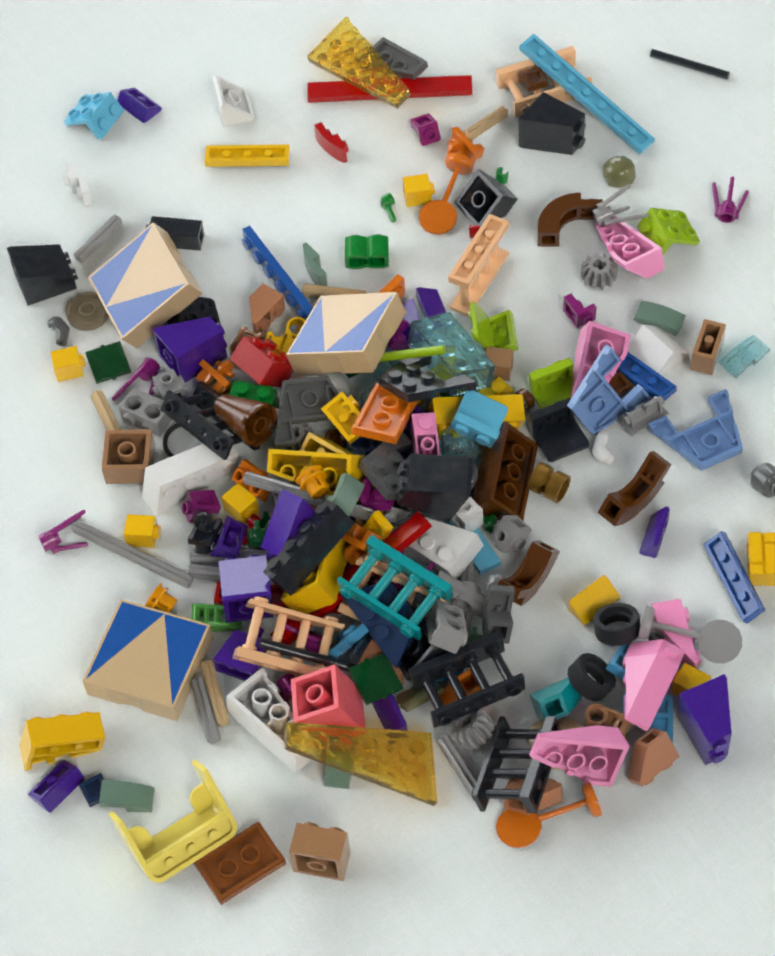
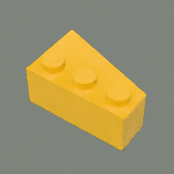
(59, 736)

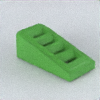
(213, 610)

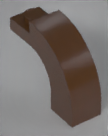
(559, 213)
(638, 493)
(532, 571)

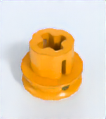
(313, 482)
(161, 599)

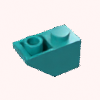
(555, 700)

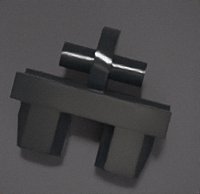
(204, 532)

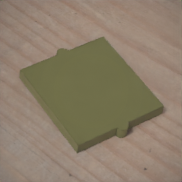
(413, 698)

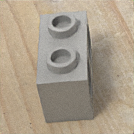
(146, 410)
(446, 626)

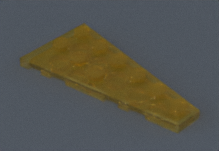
(355, 60)
(381, 756)

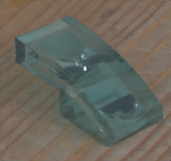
(743, 355)

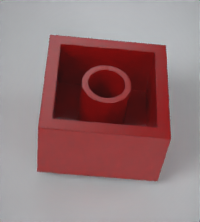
(262, 361)

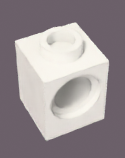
(469, 516)

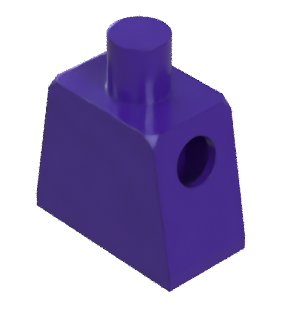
(235, 668)

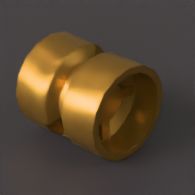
(549, 482)

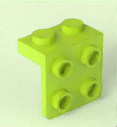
(667, 227)
(493, 331)
(552, 383)

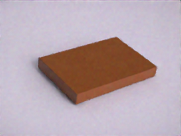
(240, 863)

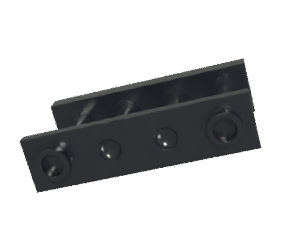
(196, 422)
(466, 657)
(535, 774)

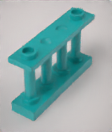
(397, 564)

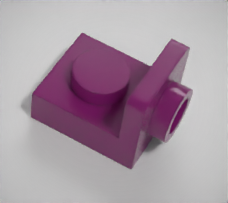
(426, 128)
(576, 312)
(397, 341)
(373, 499)
(200, 502)

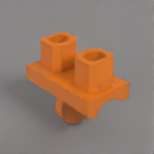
(462, 144)
(223, 370)
(238, 476)
(357, 546)

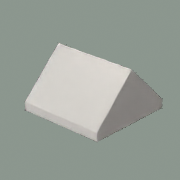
(232, 102)
(656, 349)

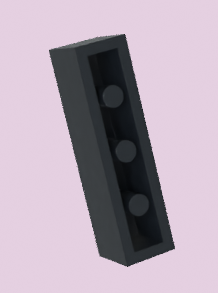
(308, 547)

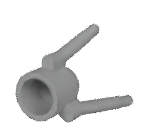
(604, 214)

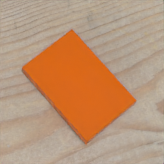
(383, 416)

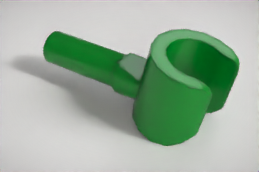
(502, 178)
(386, 202)
(489, 522)

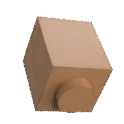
(502, 360)

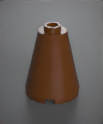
(246, 418)

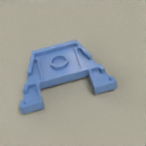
(597, 402)
(706, 442)

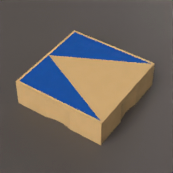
(144, 285)
(346, 333)
(148, 659)

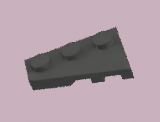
(400, 60)

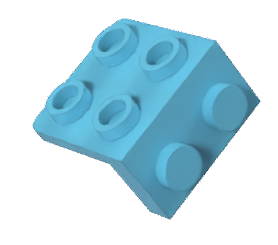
(97, 112)
(479, 418)

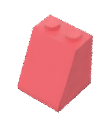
(327, 699)

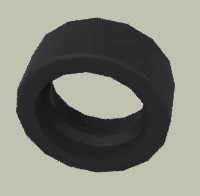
(616, 635)
(584, 684)

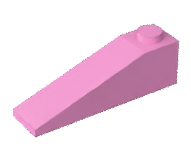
(632, 249)
(590, 344)
(647, 677)
(586, 752)

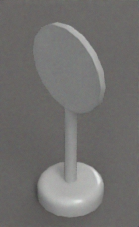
(718, 640)

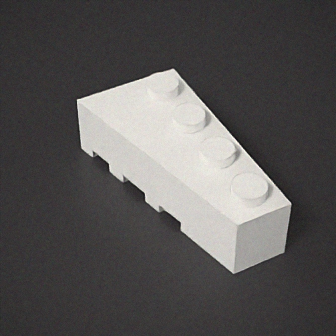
(191, 470)
(443, 544)
(264, 714)

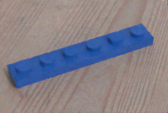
(274, 270)

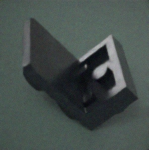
(198, 309)
(556, 431)

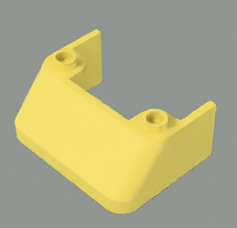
(186, 839)

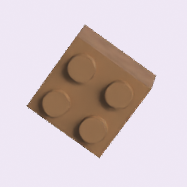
(127, 455)
(320, 851)

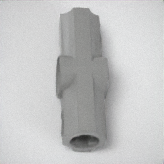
(465, 594)

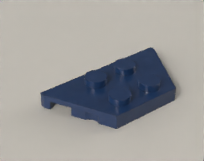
(384, 633)

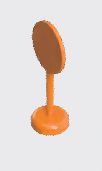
(439, 215)
(522, 830)

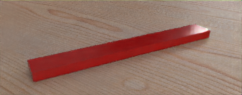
(418, 88)
(398, 539)

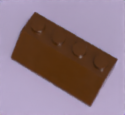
(505, 474)

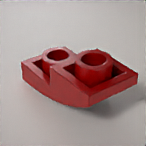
(331, 143)

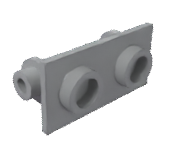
(641, 416)

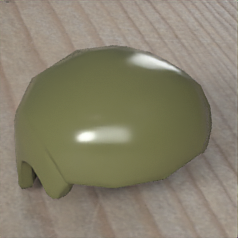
(619, 171)

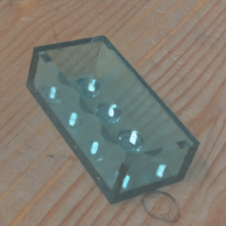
(462, 352)

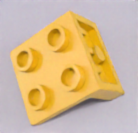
(343, 413)

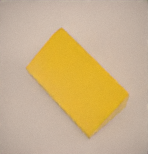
(592, 598)

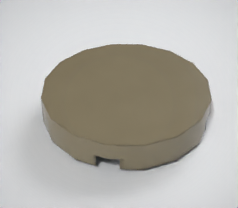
(86, 312)

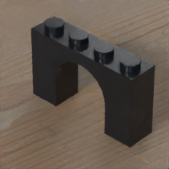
(184, 233)

